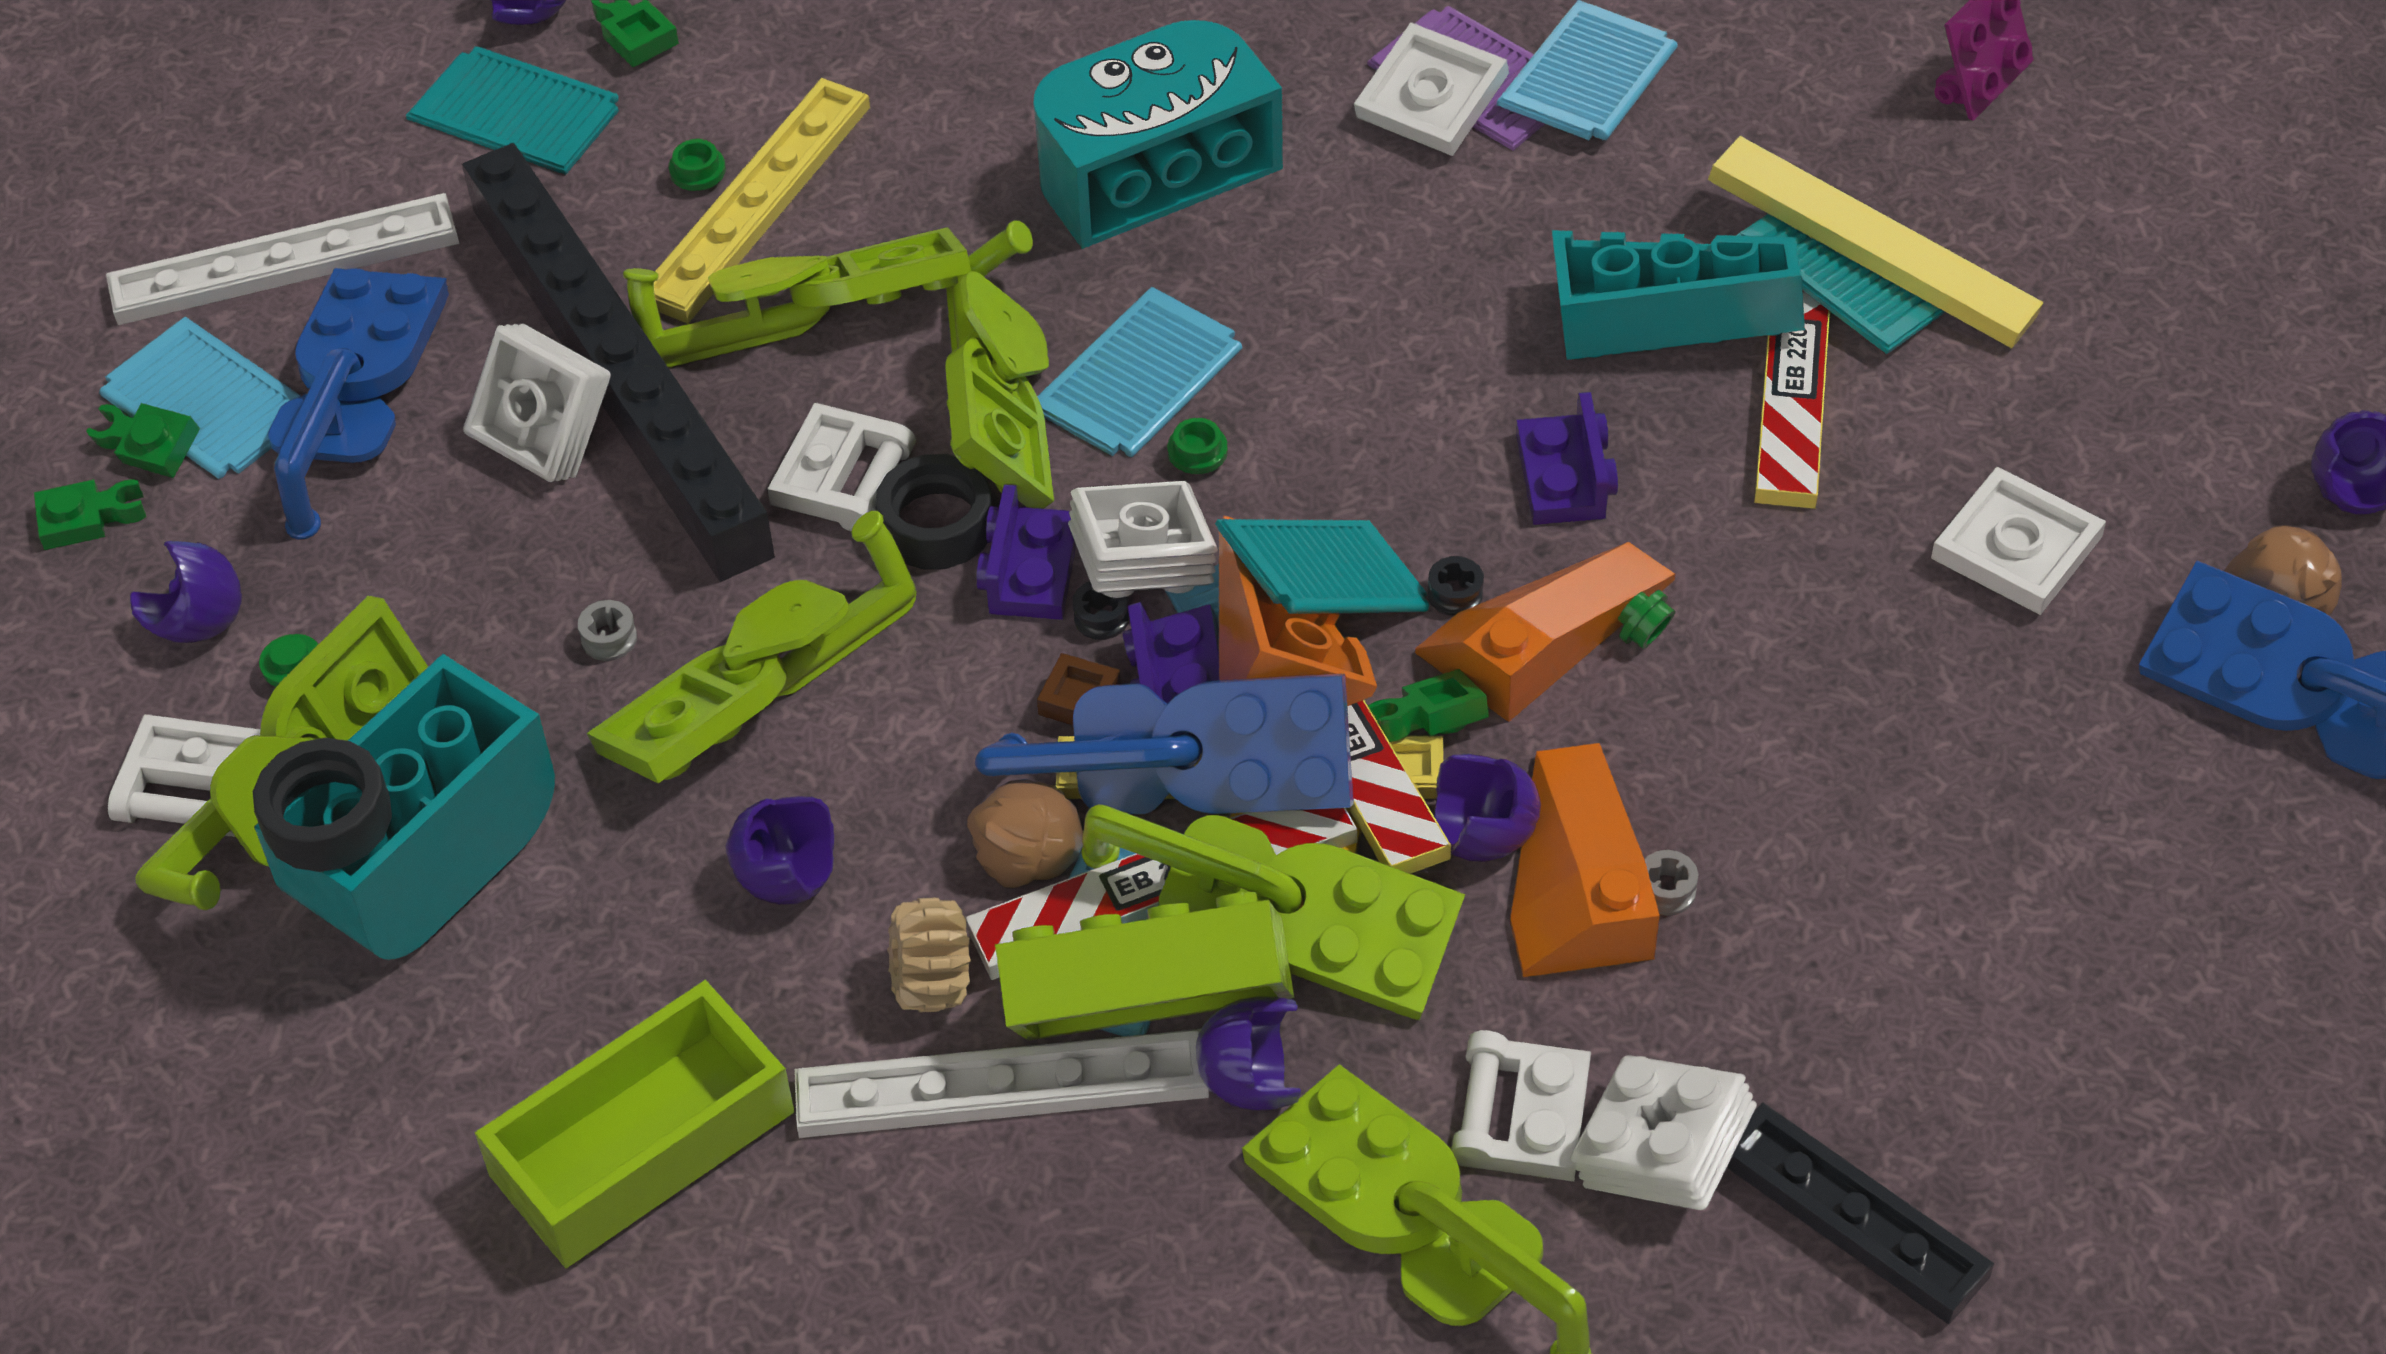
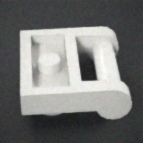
(826, 454)
(173, 755)
(1544, 1113)

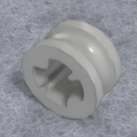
(610, 646)
(1686, 878)

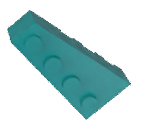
(1674, 291)

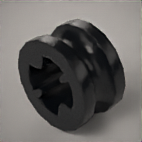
(1469, 577)
(1104, 623)

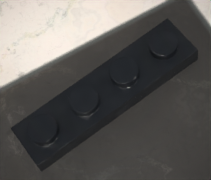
(1859, 1214)

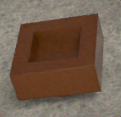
(1068, 682)

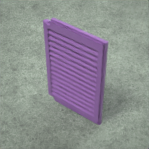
(1495, 121)

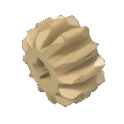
(928, 955)

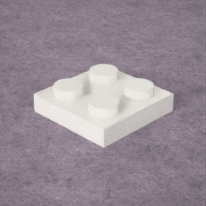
(1431, 88)
(2018, 540)

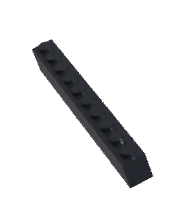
(642, 392)

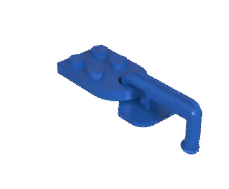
(351, 352)
(2245, 656)
(1257, 741)

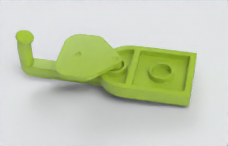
(814, 285)
(990, 401)
(732, 683)
(324, 696)
(1360, 920)
(1360, 1158)

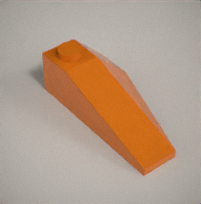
(1542, 629)
(1269, 642)
(1581, 873)

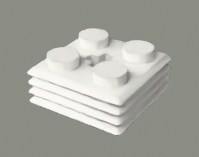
(536, 402)
(1142, 538)
(1664, 1132)

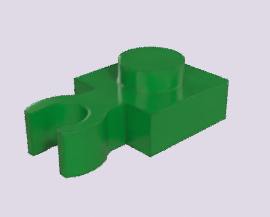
(635, 30)
(149, 440)
(79, 511)
(1435, 704)

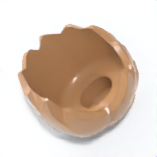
(2293, 565)
(1025, 832)

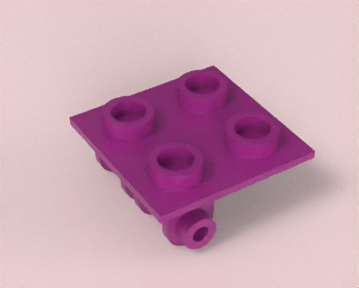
(1987, 53)

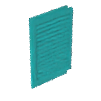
(510, 101)
(1851, 292)
(1324, 565)

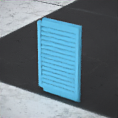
(1589, 72)
(1138, 374)
(213, 384)

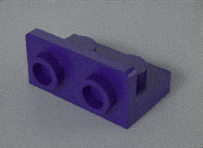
(1567, 465)
(1027, 559)
(1173, 649)

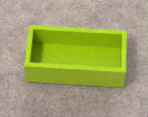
(1142, 968)
(635, 1123)

